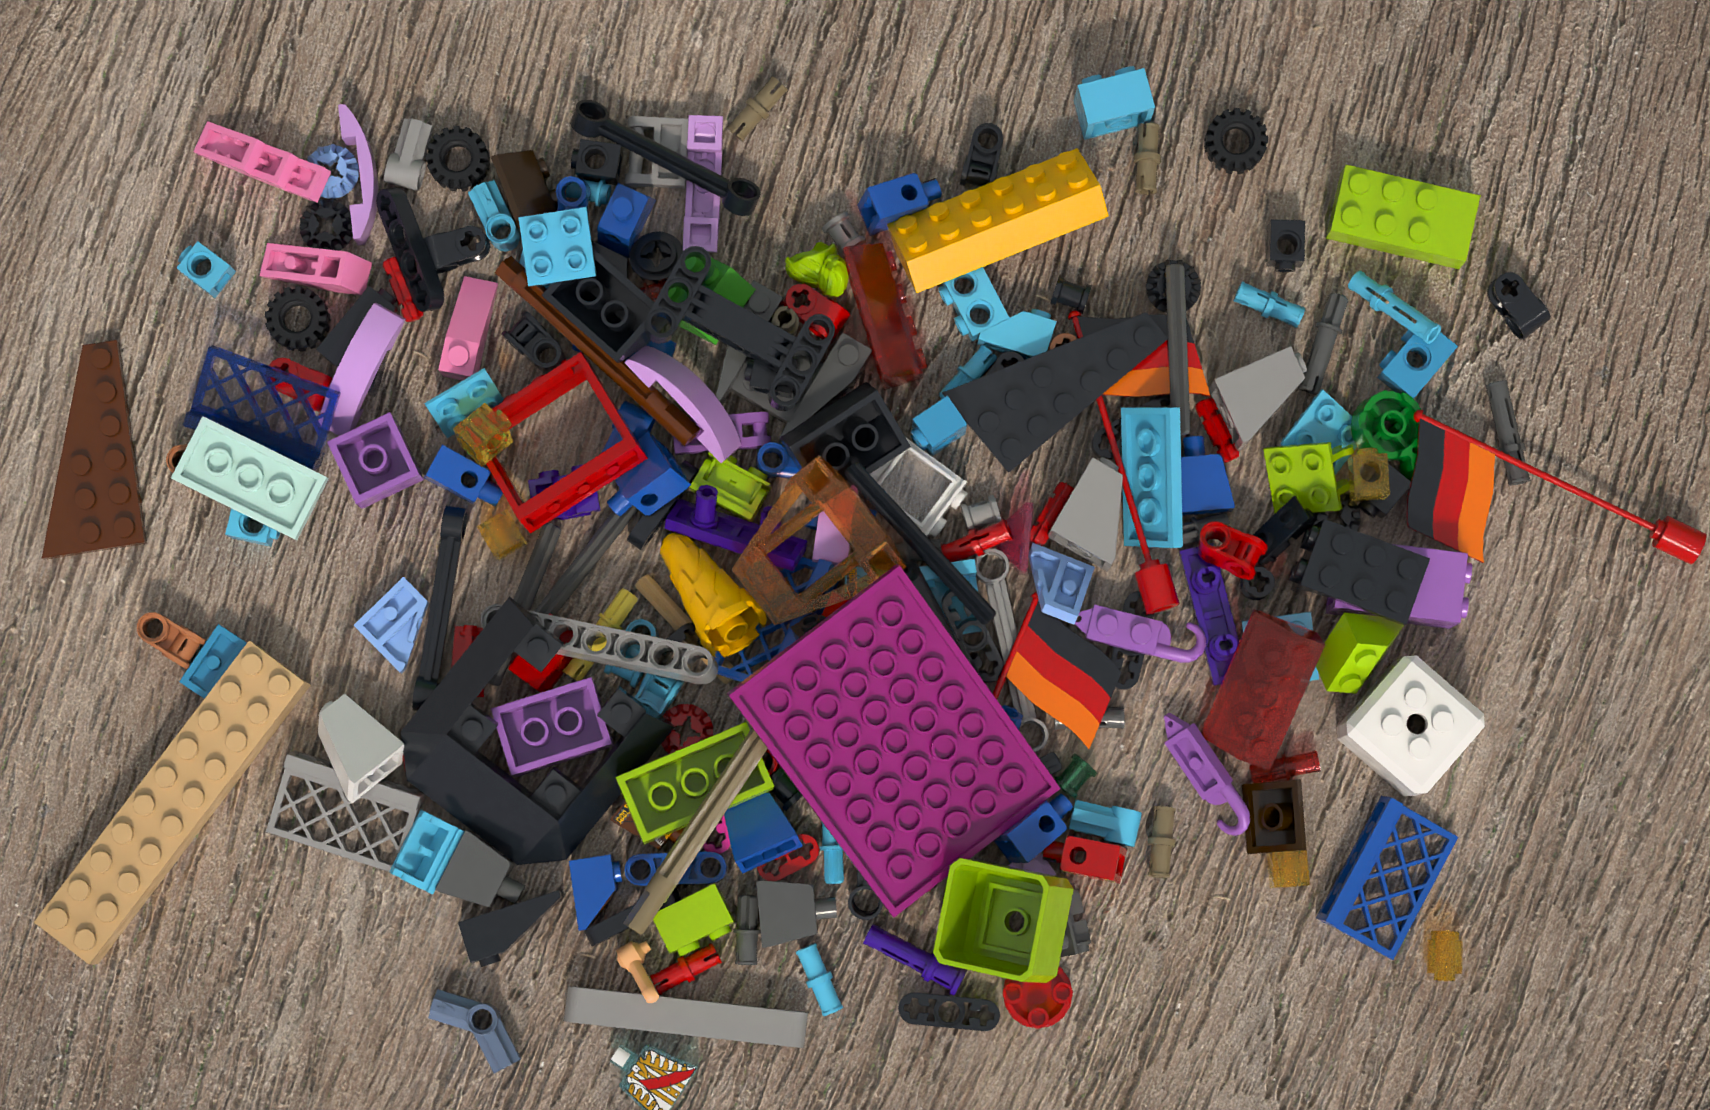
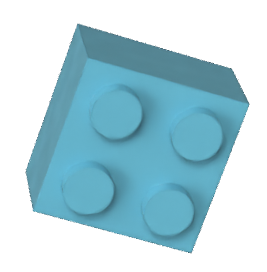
(1113, 102)

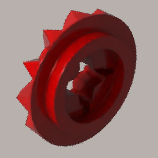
(699, 722)

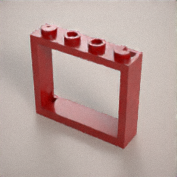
(588, 477)

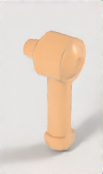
(631, 957)

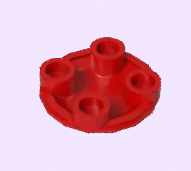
(1038, 1003)

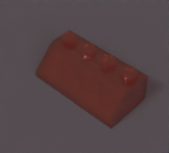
(882, 314)
(1262, 689)

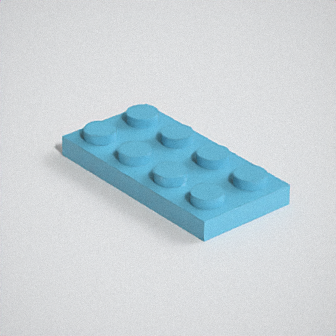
(1154, 474)

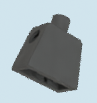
(479, 874)
(790, 911)

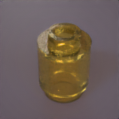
(1444, 955)

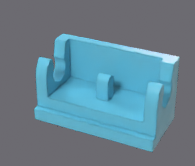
(426, 851)

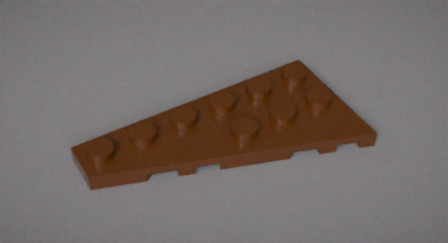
(97, 478)

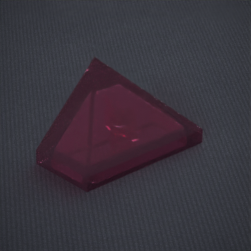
(1018, 548)

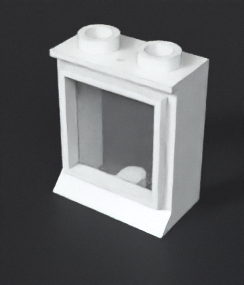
(921, 488)

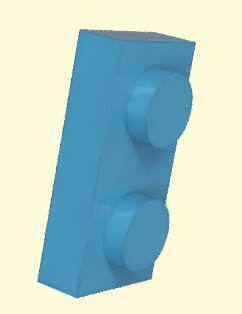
(212, 661)

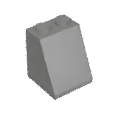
(1256, 392)
(1092, 515)

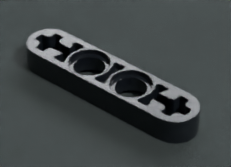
(421, 282)

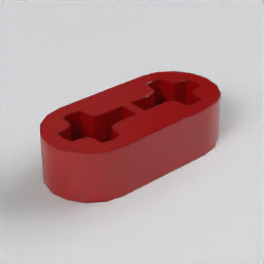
(792, 865)

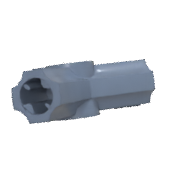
(461, 1013)

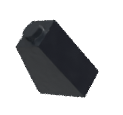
(338, 340)

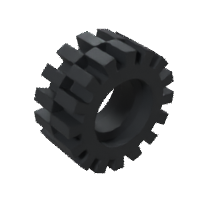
(457, 138)
(1236, 161)
(297, 339)

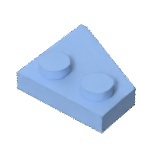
(1059, 582)
(395, 623)

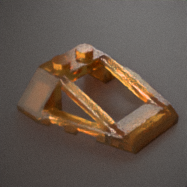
(849, 514)

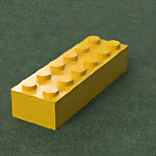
(997, 220)

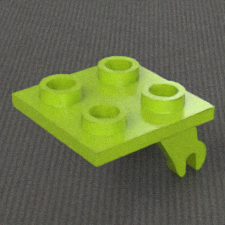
(1307, 474)

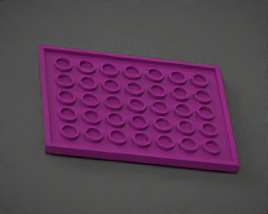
(894, 740)

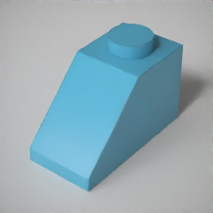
(1022, 333)

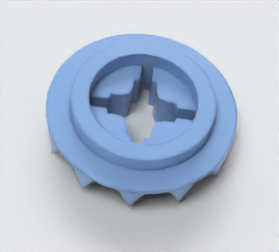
(346, 166)

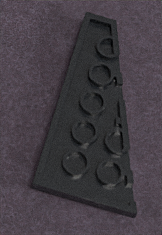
(1038, 396)

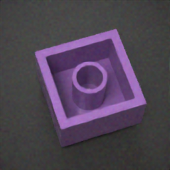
(375, 460)

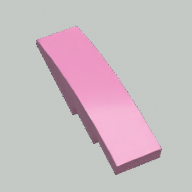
(262, 161)

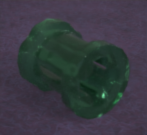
(1074, 776)

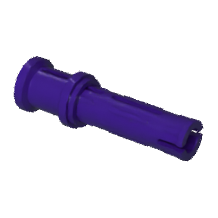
(916, 958)

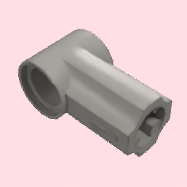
(407, 163)

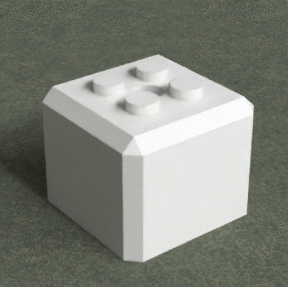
(1379, 732)

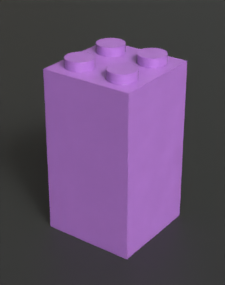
(1440, 595)

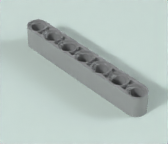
(617, 643)
(686, 1017)

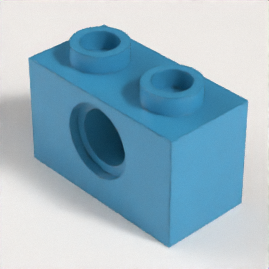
(1403, 377)
(938, 427)

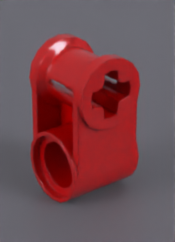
(816, 305)
(316, 400)
(1233, 550)

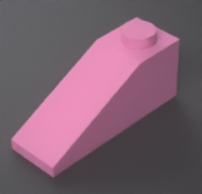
(316, 268)
(468, 329)

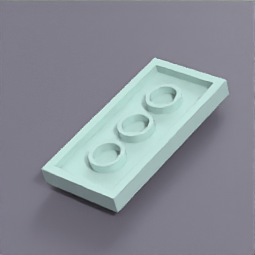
(249, 478)

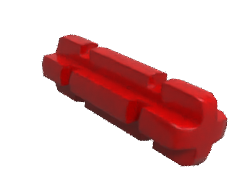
(401, 290)
(1216, 429)
(1050, 513)

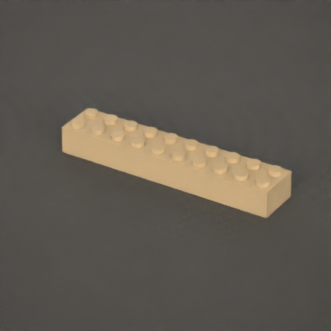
(172, 803)

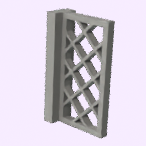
(321, 771)

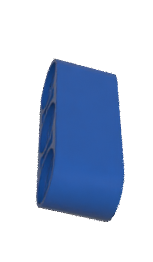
(692, 875)

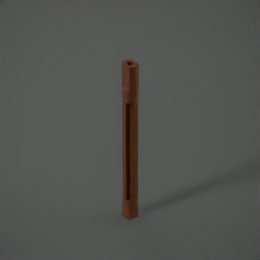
(648, 398)

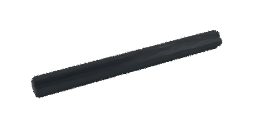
(920, 543)

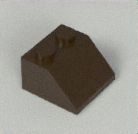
(525, 184)

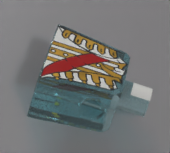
(654, 1076)

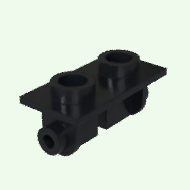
(1286, 523)

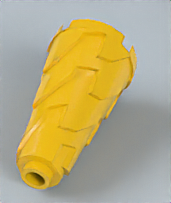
(717, 606)

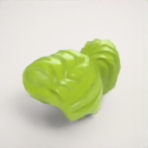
(819, 269)

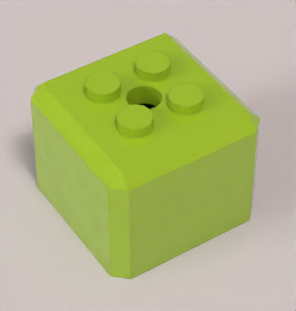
(976, 917)

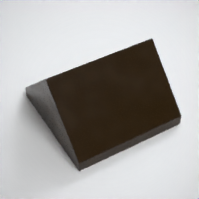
(1275, 817)

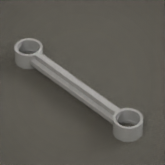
(1006, 635)

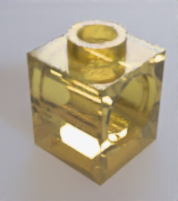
(484, 434)
(1361, 489)
(502, 534)
(1288, 869)

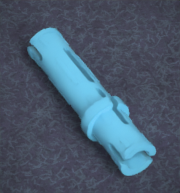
(1365, 286)

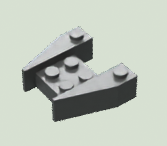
(826, 385)

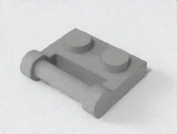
(667, 132)

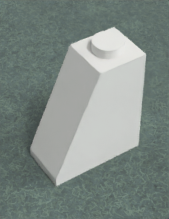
(357, 746)

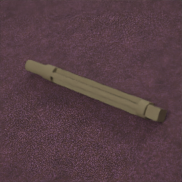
(696, 832)

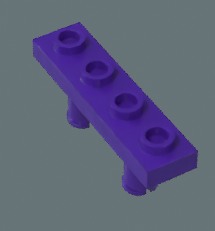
(725, 531)
(1211, 611)

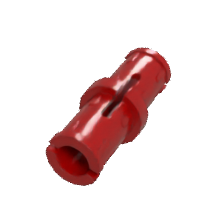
(977, 541)
(685, 969)

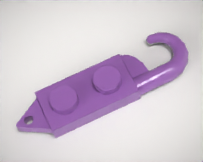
(1137, 634)
(1205, 770)

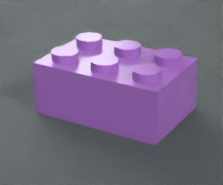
(552, 727)

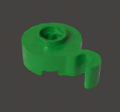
(1402, 438)

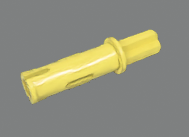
(612, 618)

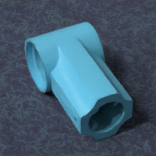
(494, 214)
(1114, 823)

